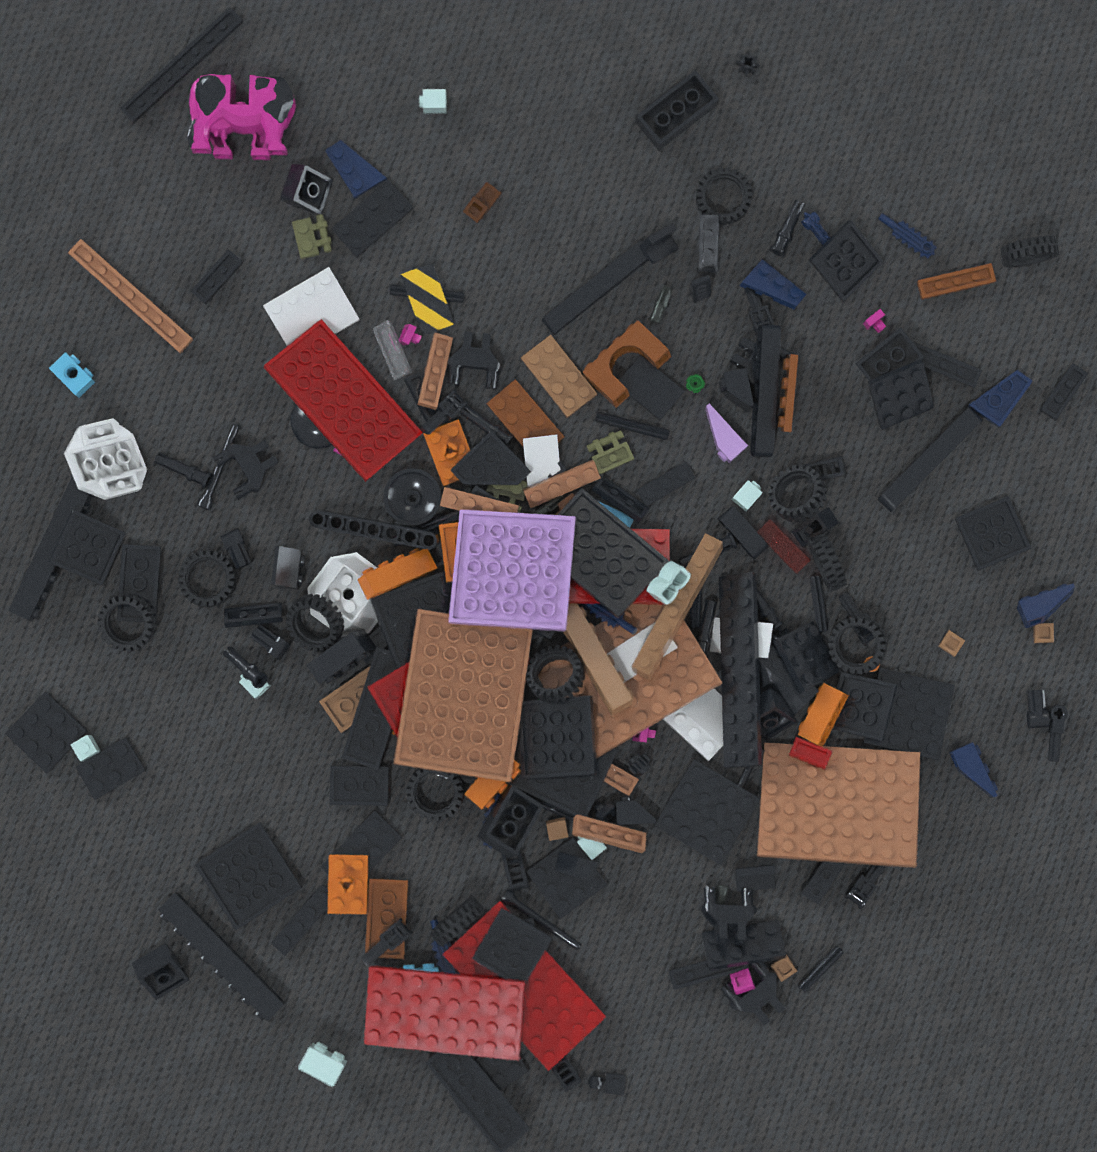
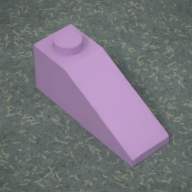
(725, 438)

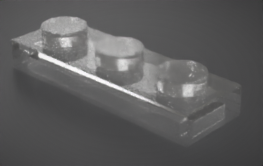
(392, 350)

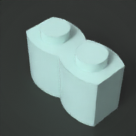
(667, 584)

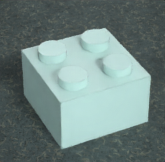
(323, 1063)

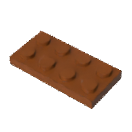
(787, 401)
(521, 414)
(385, 906)

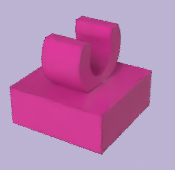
(875, 321)
(408, 335)
(642, 736)
(742, 981)

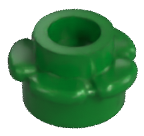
(695, 378)

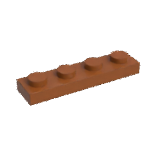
(956, 281)

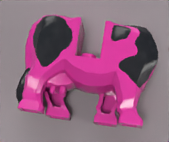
(217, 115)

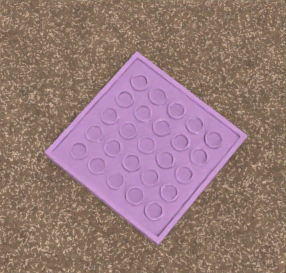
(512, 570)

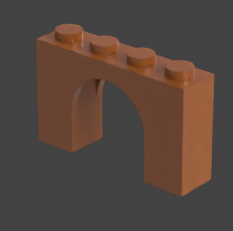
(635, 340)

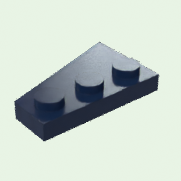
(353, 169)
(768, 281)
(1001, 399)

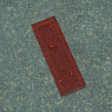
(783, 547)

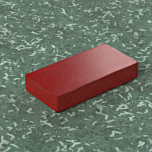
(810, 753)

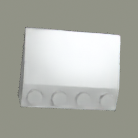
(308, 303)
(700, 723)

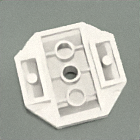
(117, 448)
(333, 580)

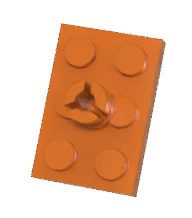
(447, 448)
(448, 539)
(348, 884)

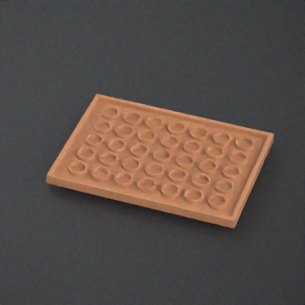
(676, 682)
(463, 697)
(849, 813)

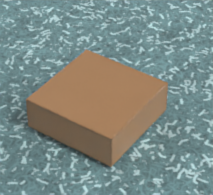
(1043, 633)
(951, 643)
(557, 829)
(783, 968)

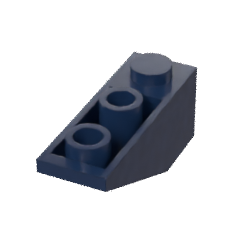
(1040, 607)
(970, 765)

